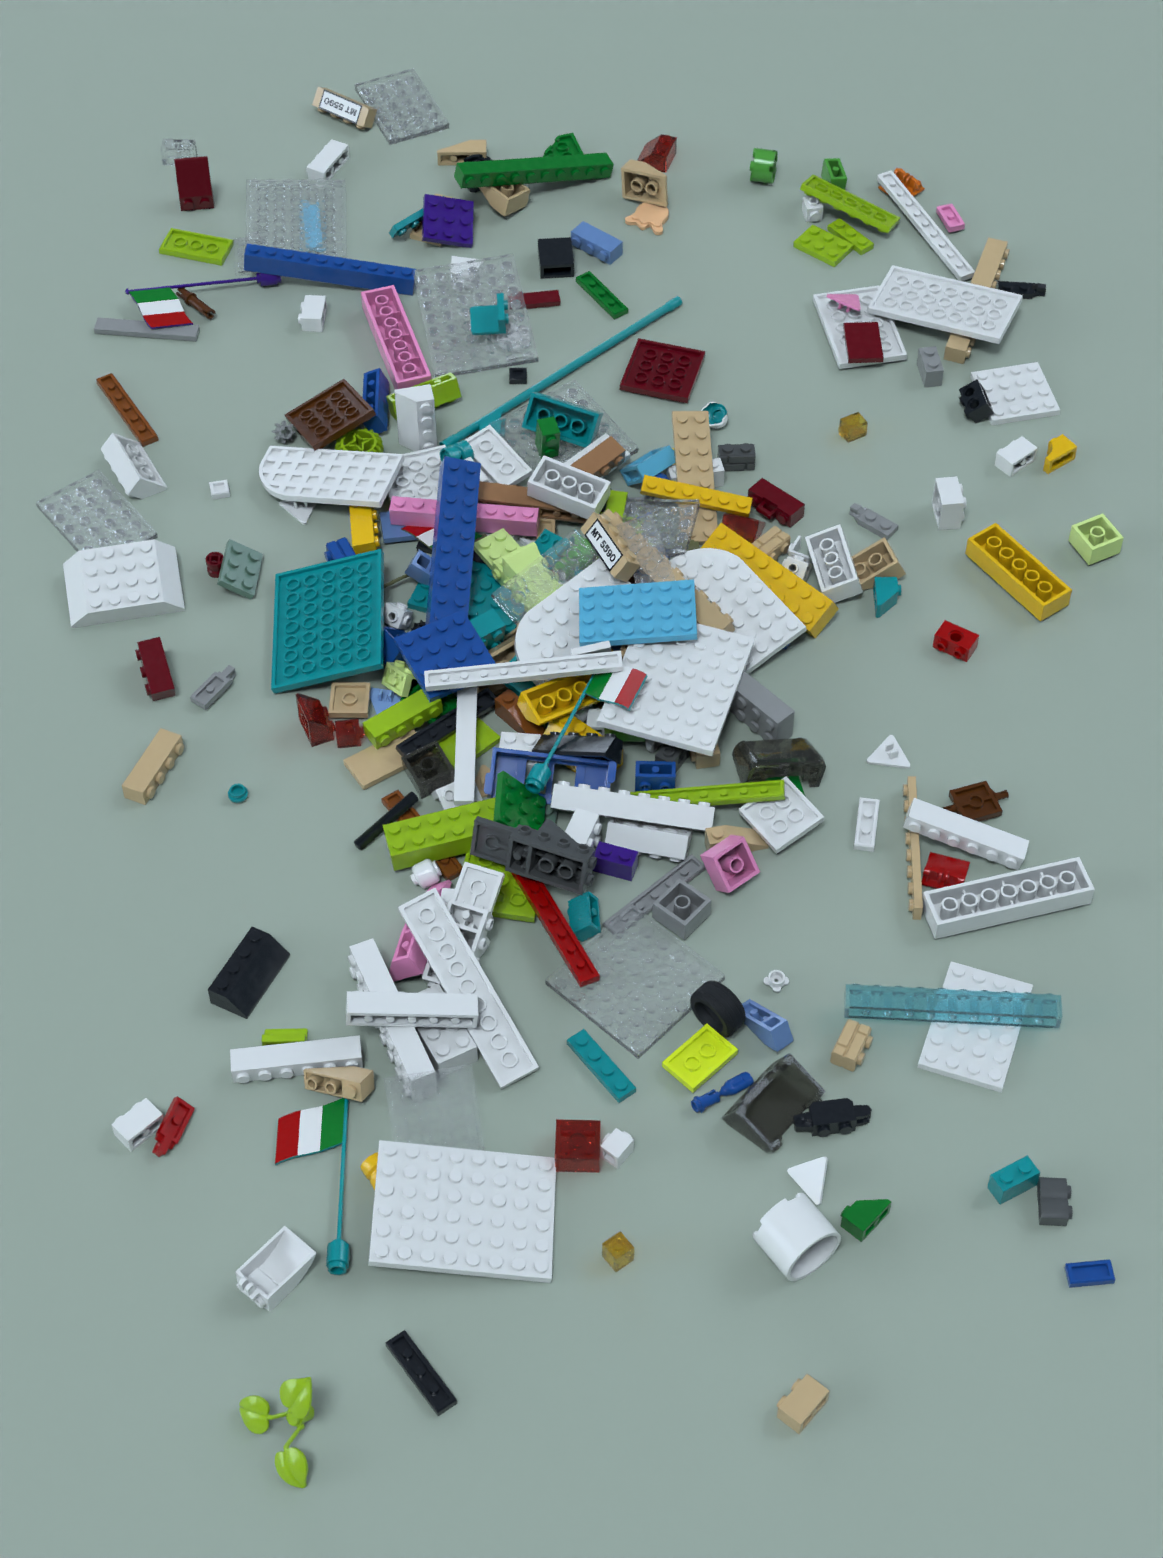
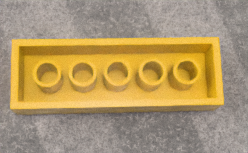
(1018, 572)

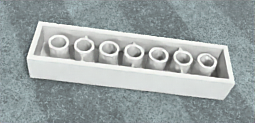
(1007, 897)
(402, 1042)

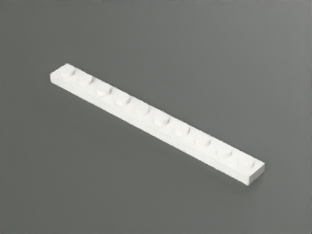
(926, 226)
(523, 671)

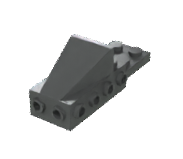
(540, 854)

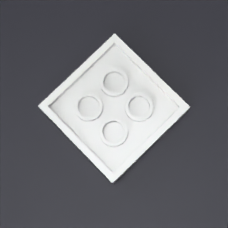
(782, 820)

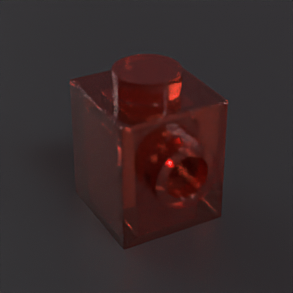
(348, 733)

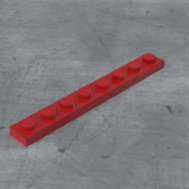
(558, 930)

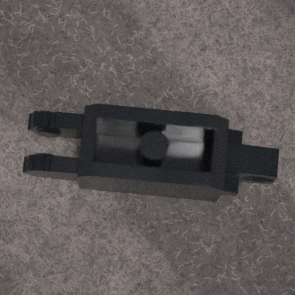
(832, 1117)

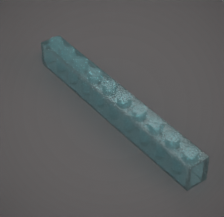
(952, 1006)

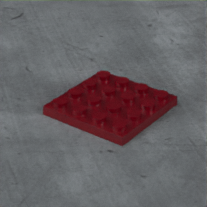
(662, 370)

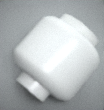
(426, 873)

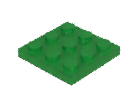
(516, 804)

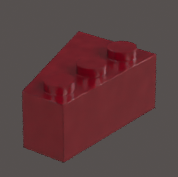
(155, 669)

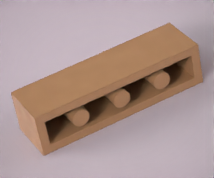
(602, 458)

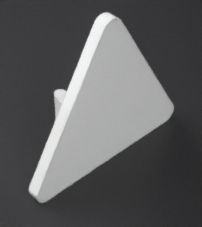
(299, 510)
(889, 754)
(811, 1177)

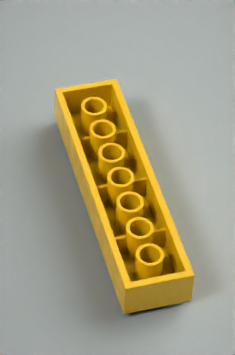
(801, 598)

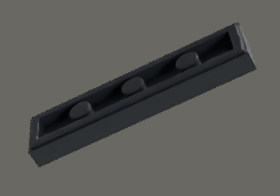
(421, 1373)

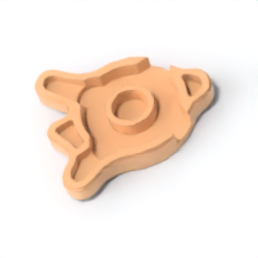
(649, 216)

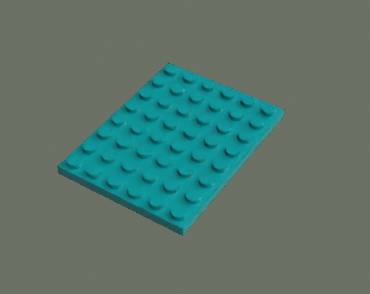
(328, 621)

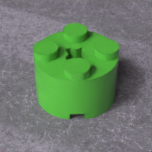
(764, 165)

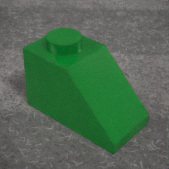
(864, 1216)

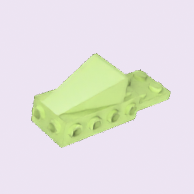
(505, 555)

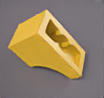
(1059, 453)

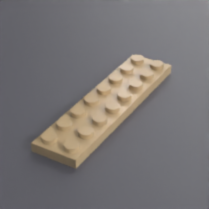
(695, 463)

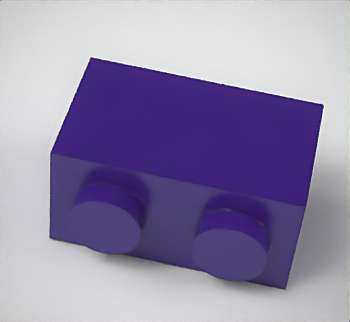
(616, 861)

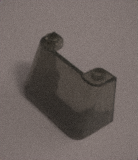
(778, 758)
(772, 1101)

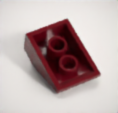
(194, 183)

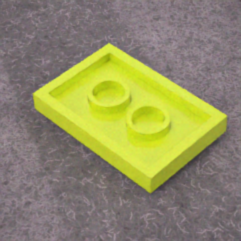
(699, 1058)

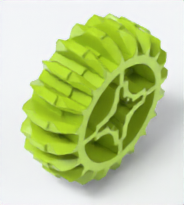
(360, 440)

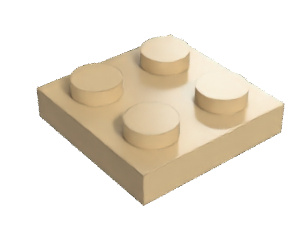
(349, 700)

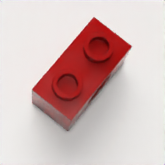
(955, 641)

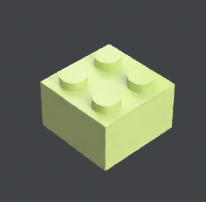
(1095, 539)

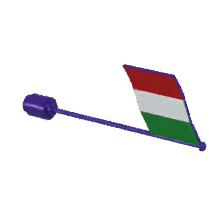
(163, 309)

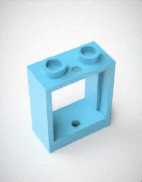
(648, 464)

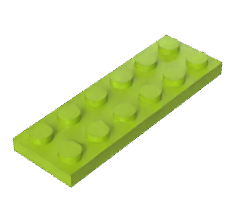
(850, 203)

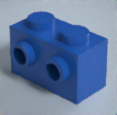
(655, 775)

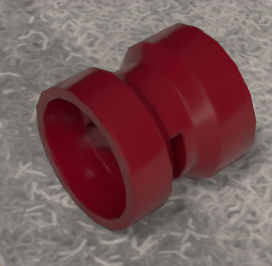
(214, 563)

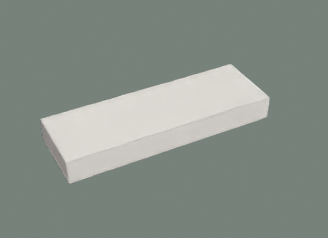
(866, 824)

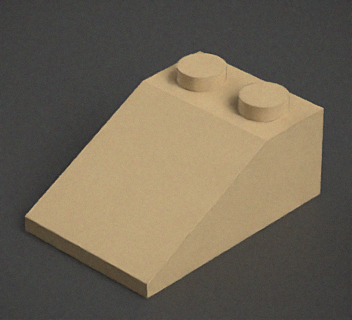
(644, 183)
(506, 198)
(877, 561)

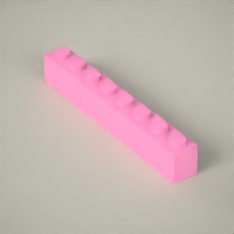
(489, 517)

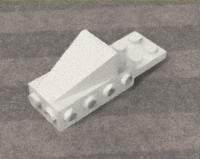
(472, 910)

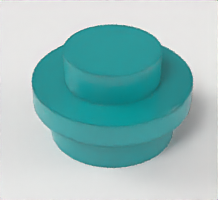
(237, 793)

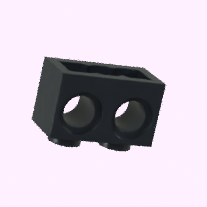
(976, 401)

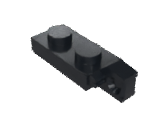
(1026, 289)

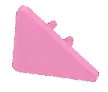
(849, 300)

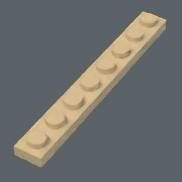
(913, 855)

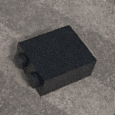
(555, 258)

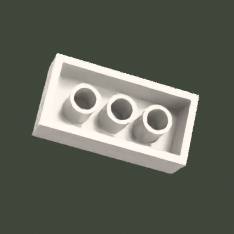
(568, 488)
(834, 564)
(447, 1045)

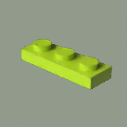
(846, 232)

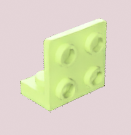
(398, 677)

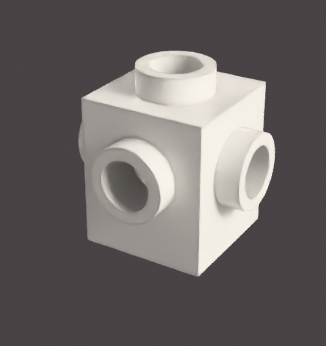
(802, 567)
(397, 615)

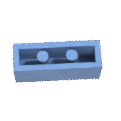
(596, 243)

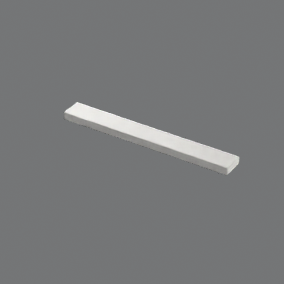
(465, 746)

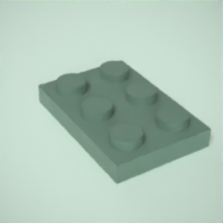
(240, 569)

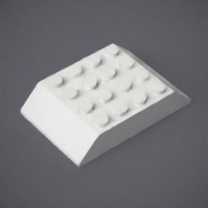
(122, 583)

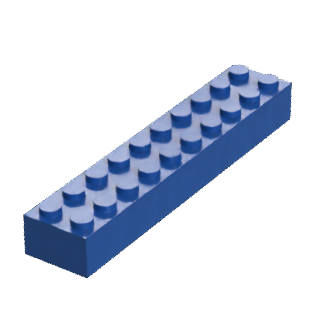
(453, 538)

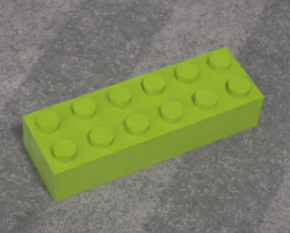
(435, 834)

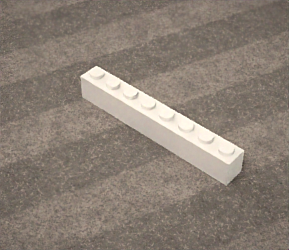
(632, 807)

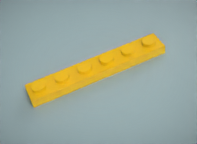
(708, 497)

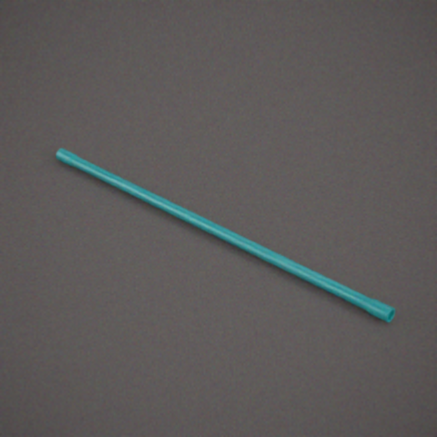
(470, 429)

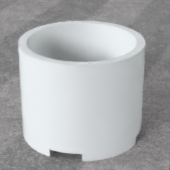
(797, 1237)

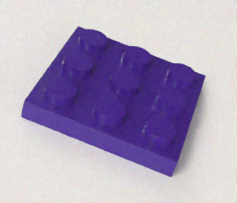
(447, 221)

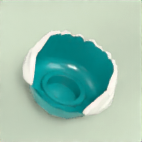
(717, 414)

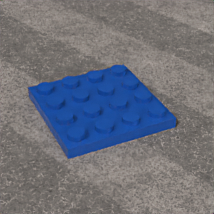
(442, 645)

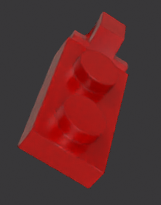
(172, 1126)

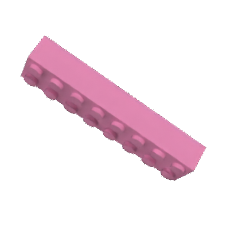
(394, 337)

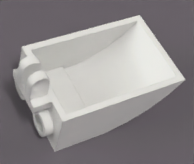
(275, 1269)

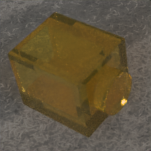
(852, 427)
(618, 1251)

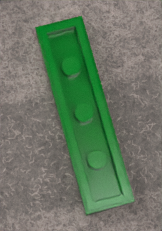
(602, 295)

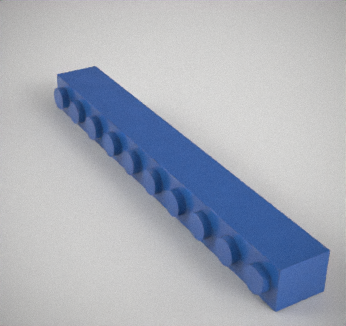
(327, 269)

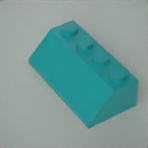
(576, 423)

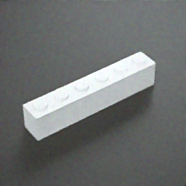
(966, 834)
(411, 1009)
(292, 1058)

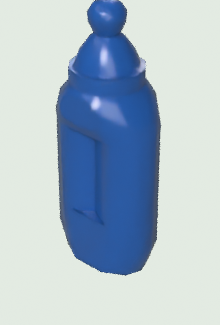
(736, 1084)

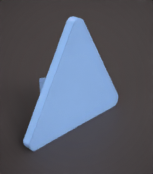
(383, 699)

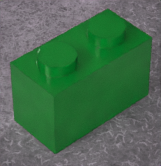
(547, 437)

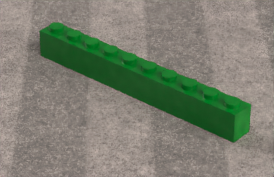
(533, 170)

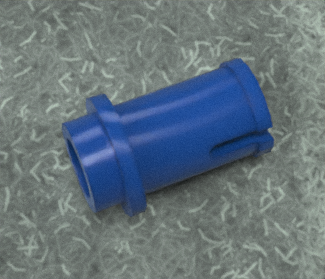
(704, 1101)

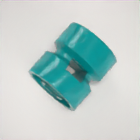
(459, 450)

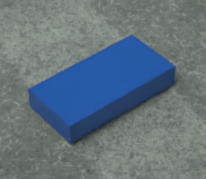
(1089, 1273)

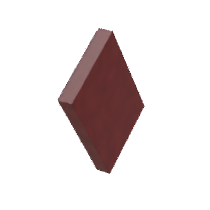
(863, 342)

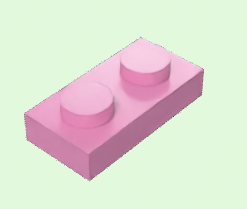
(950, 217)

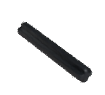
(390, 817)

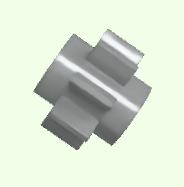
(283, 426)

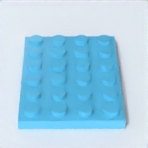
(638, 613)

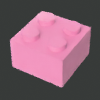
(730, 863)

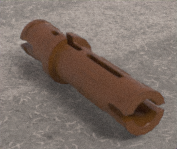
(192, 300)

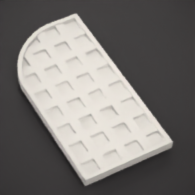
(329, 475)
(743, 597)
(553, 624)

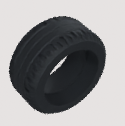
(718, 1007)

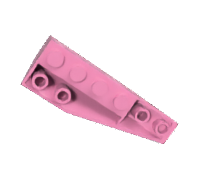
(408, 957)

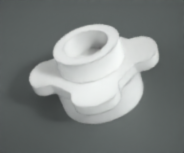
(776, 975)

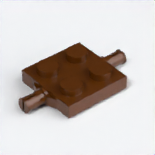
(976, 801)

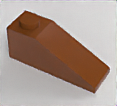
(509, 712)

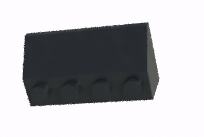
(589, 746)
(248, 973)

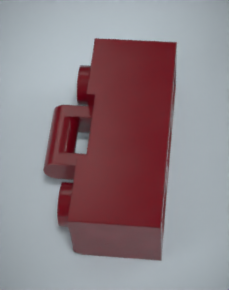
(776, 503)

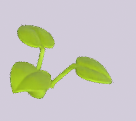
(297, 1397)

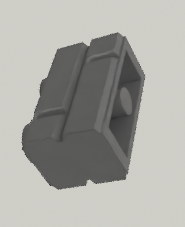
(737, 456)

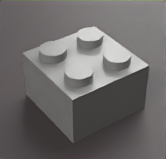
(681, 908)

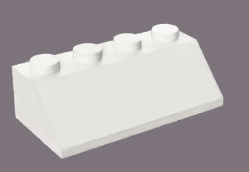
(416, 417)
(132, 467)
(650, 839)

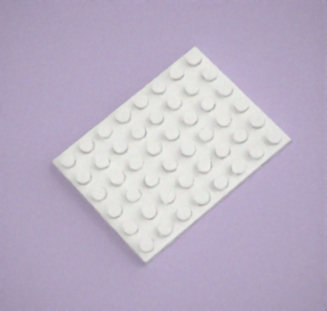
(685, 689)
(463, 1212)

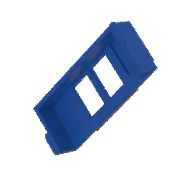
(588, 771)

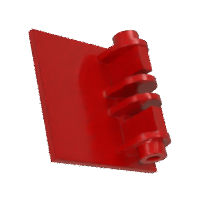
(944, 871)

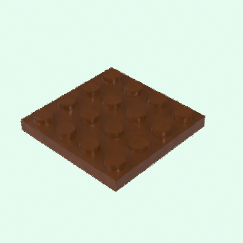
(330, 415)

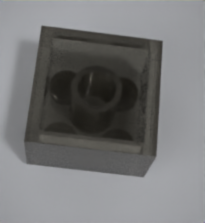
(428, 769)

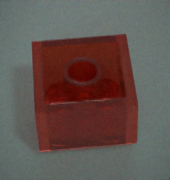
(577, 1145)

